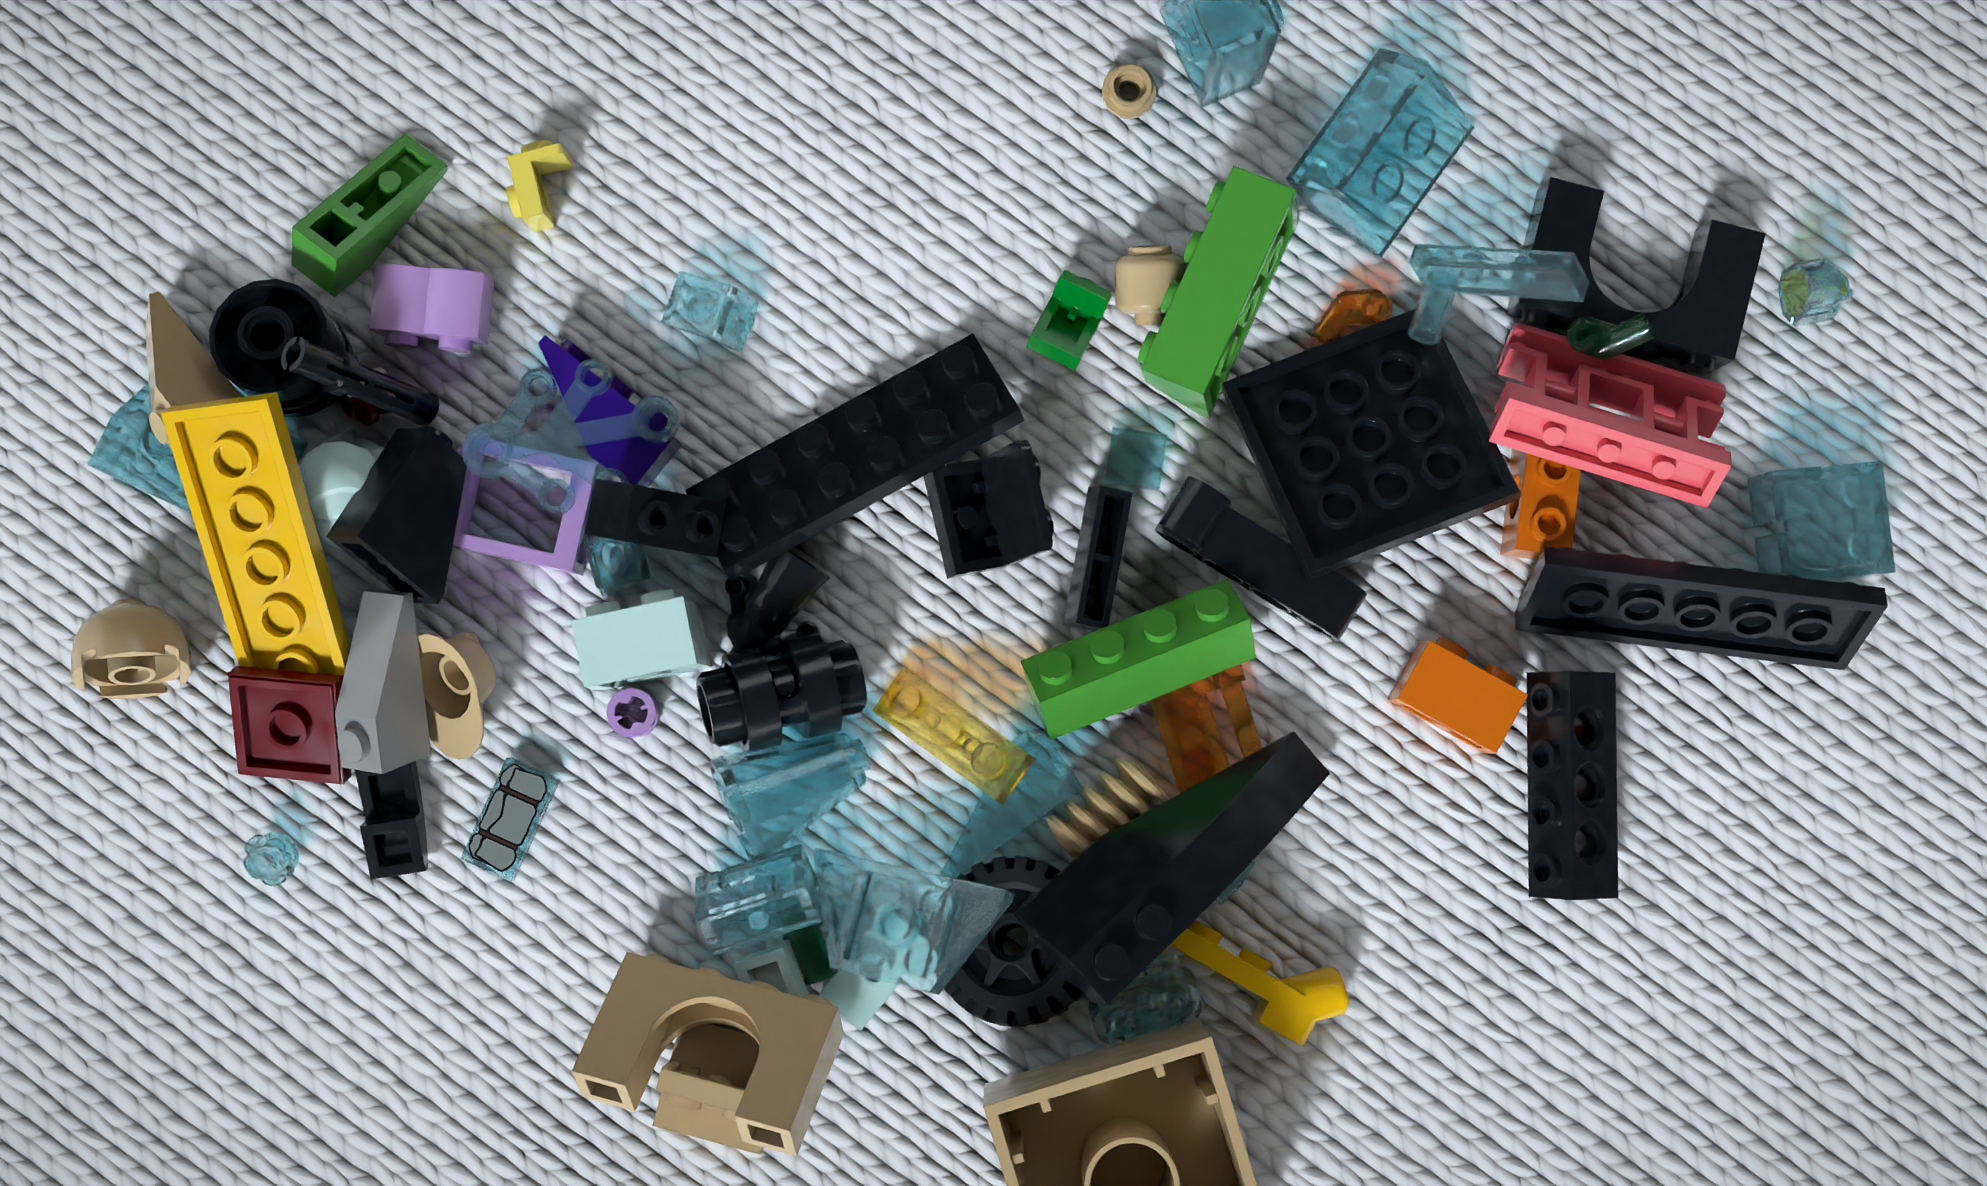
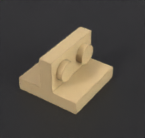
(706, 1084)

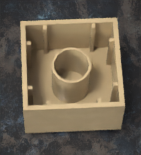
(1122, 1117)

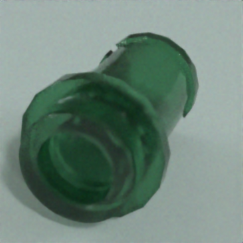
(810, 953)

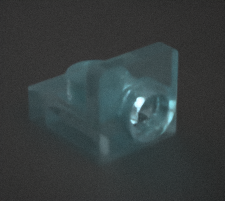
(710, 310)

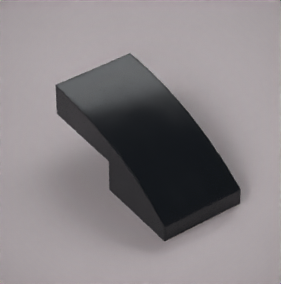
(393, 822)

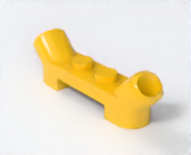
(1286, 1004)

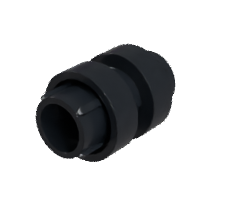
(812, 686)

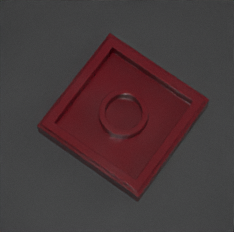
(286, 724)

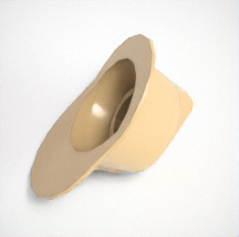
(455, 684)

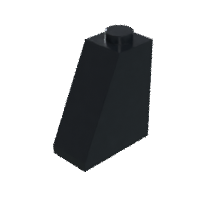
(406, 514)

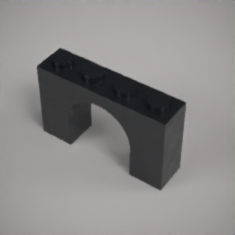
(1701, 322)

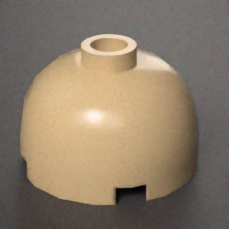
(130, 651)

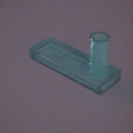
(1489, 272)

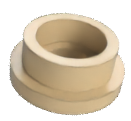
(1129, 75)

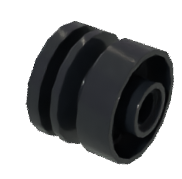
(252, 334)

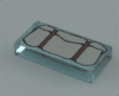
(510, 819)

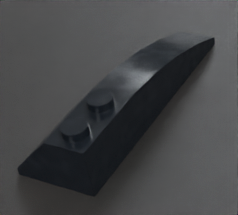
(1164, 868)

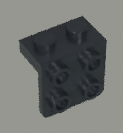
(990, 511)

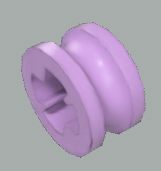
(628, 697)

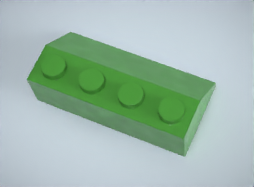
(1220, 289)

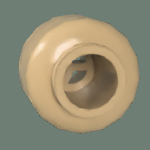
(1144, 279)

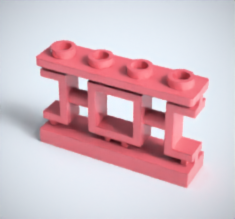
(1649, 450)

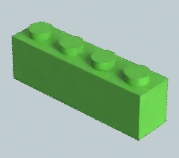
(1139, 658)

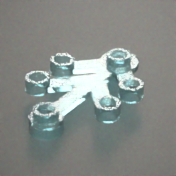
(560, 435)

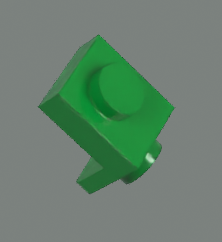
(1069, 319)

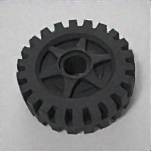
(1018, 987)

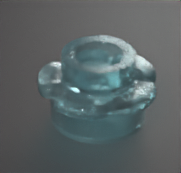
(279, 849)

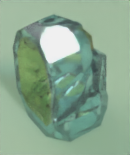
(1812, 291)

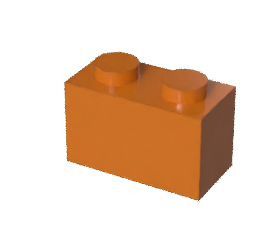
(1458, 695)

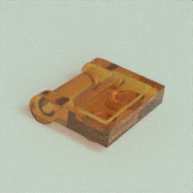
(1191, 730)

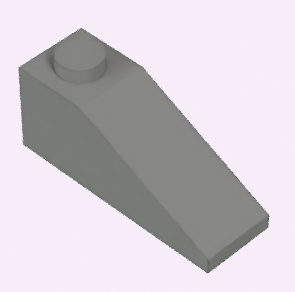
(382, 689)

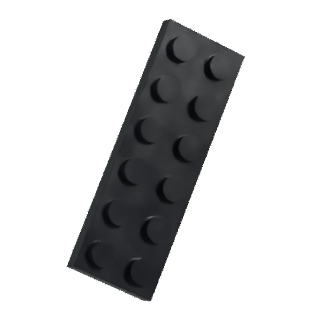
(858, 454)
(1698, 608)

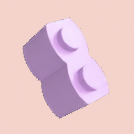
(431, 305)

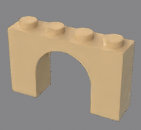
(660, 1000)

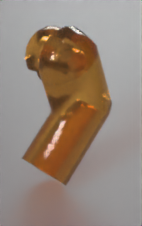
(1352, 308)

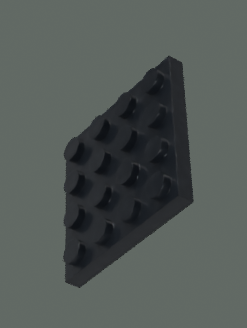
(1368, 444)

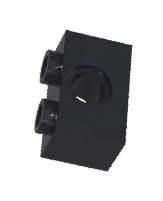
(655, 517)

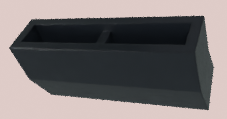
(1086, 557)

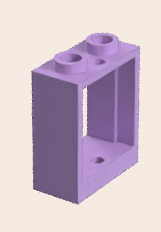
(569, 549)

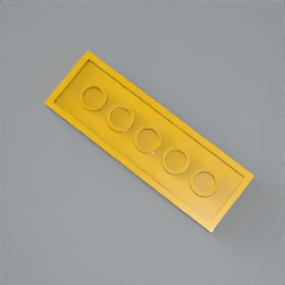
(258, 533)

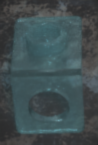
(616, 564)

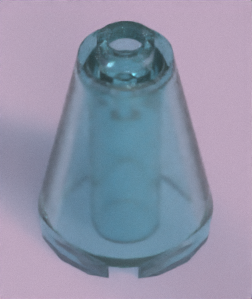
(787, 787)

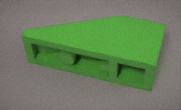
(364, 215)

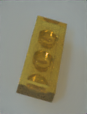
(953, 735)

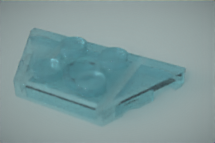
(903, 920)

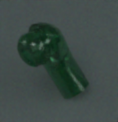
(1607, 339)

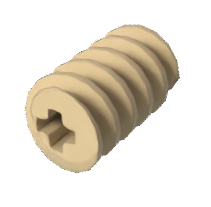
(1106, 810)

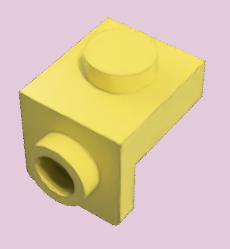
(528, 194)

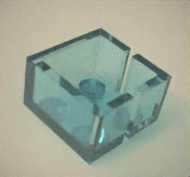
(1831, 522)

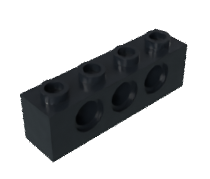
(1572, 785)

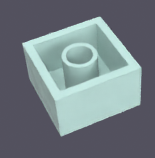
(640, 642)

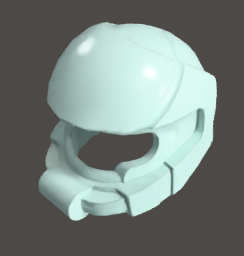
(334, 475)

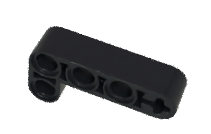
(1257, 559)

